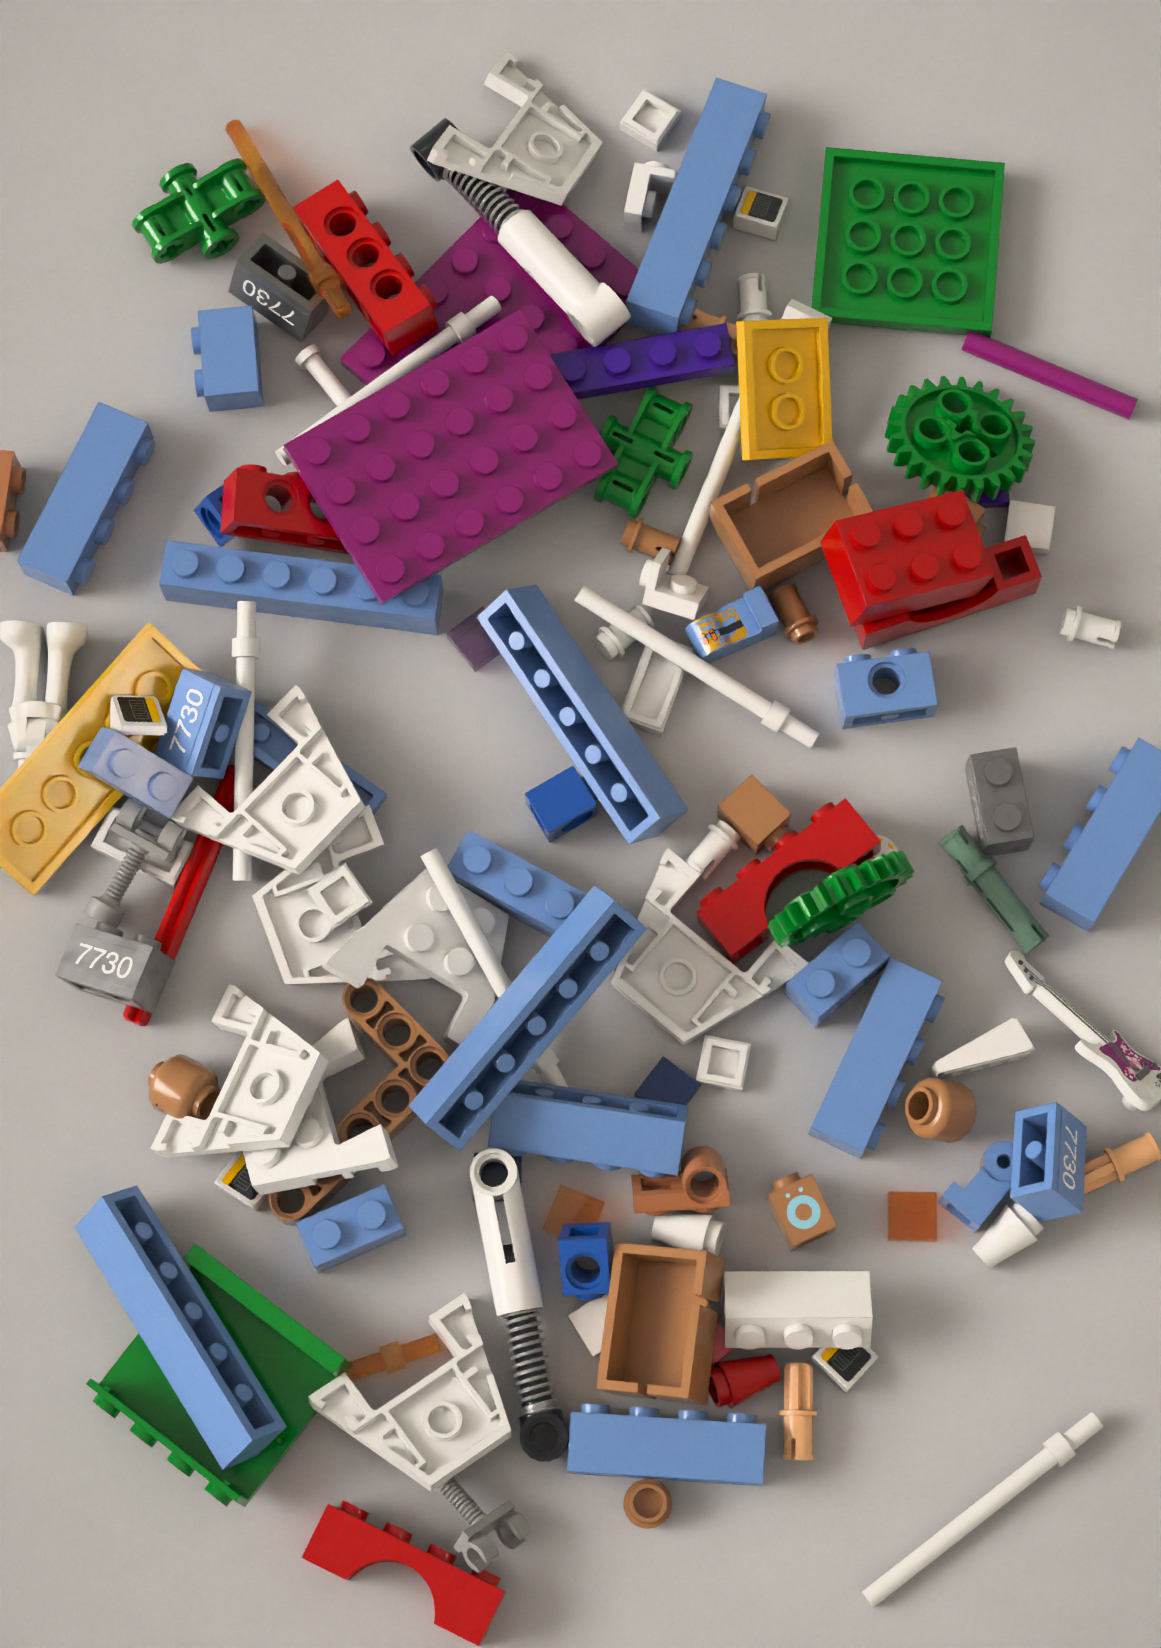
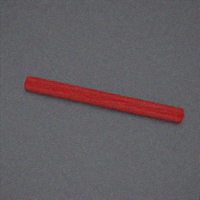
(188, 890)

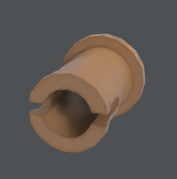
(648, 539)
(794, 614)

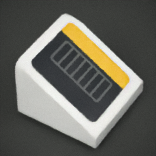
(760, 213)
(136, 715)
(237, 1183)
(844, 1365)

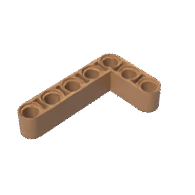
(371, 1110)

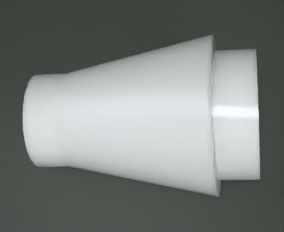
(690, 1231)
(1007, 1235)

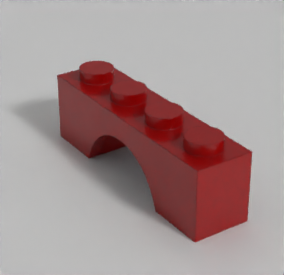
(1014, 578)
(738, 914)
(348, 1544)

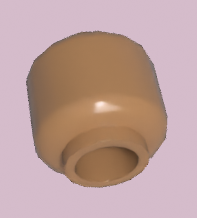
(183, 1088)
(940, 1110)

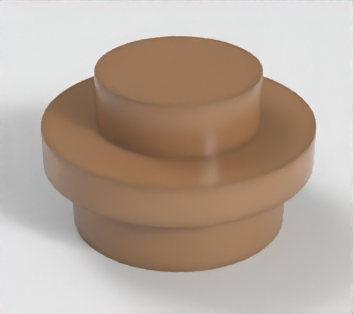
(647, 1503)

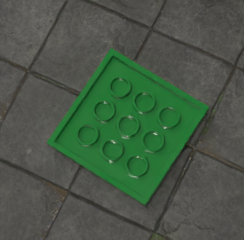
(908, 241)

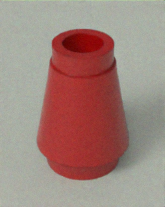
(741, 1379)

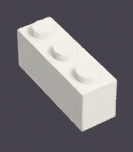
(797, 1309)

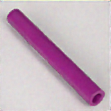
(1049, 374)

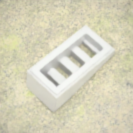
(996, 1047)

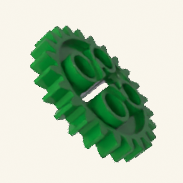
(959, 438)
(841, 898)

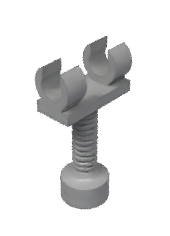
(107, 907)
(473, 1543)

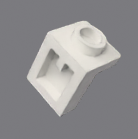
(642, 194)
(671, 593)

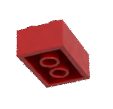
(906, 558)

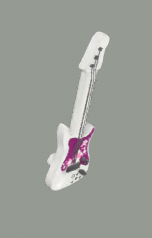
(1131, 1072)

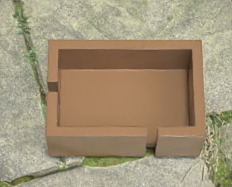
(789, 518)
(660, 1323)

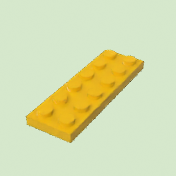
(51, 800)

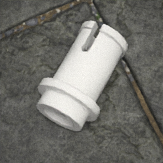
(753, 298)
(1089, 627)
(613, 641)
(713, 848)

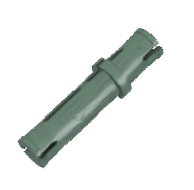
(993, 888)

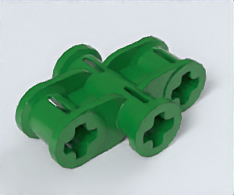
(187, 218)
(644, 452)

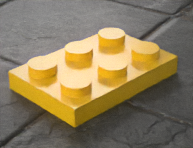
(783, 387)

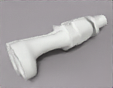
(32, 718)

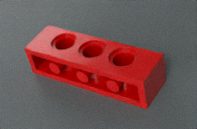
(394, 320)
(249, 516)

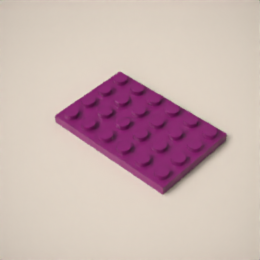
(482, 267)
(450, 457)

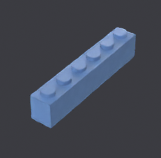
(696, 208)
(293, 588)
(582, 713)
(527, 1018)
(180, 1327)

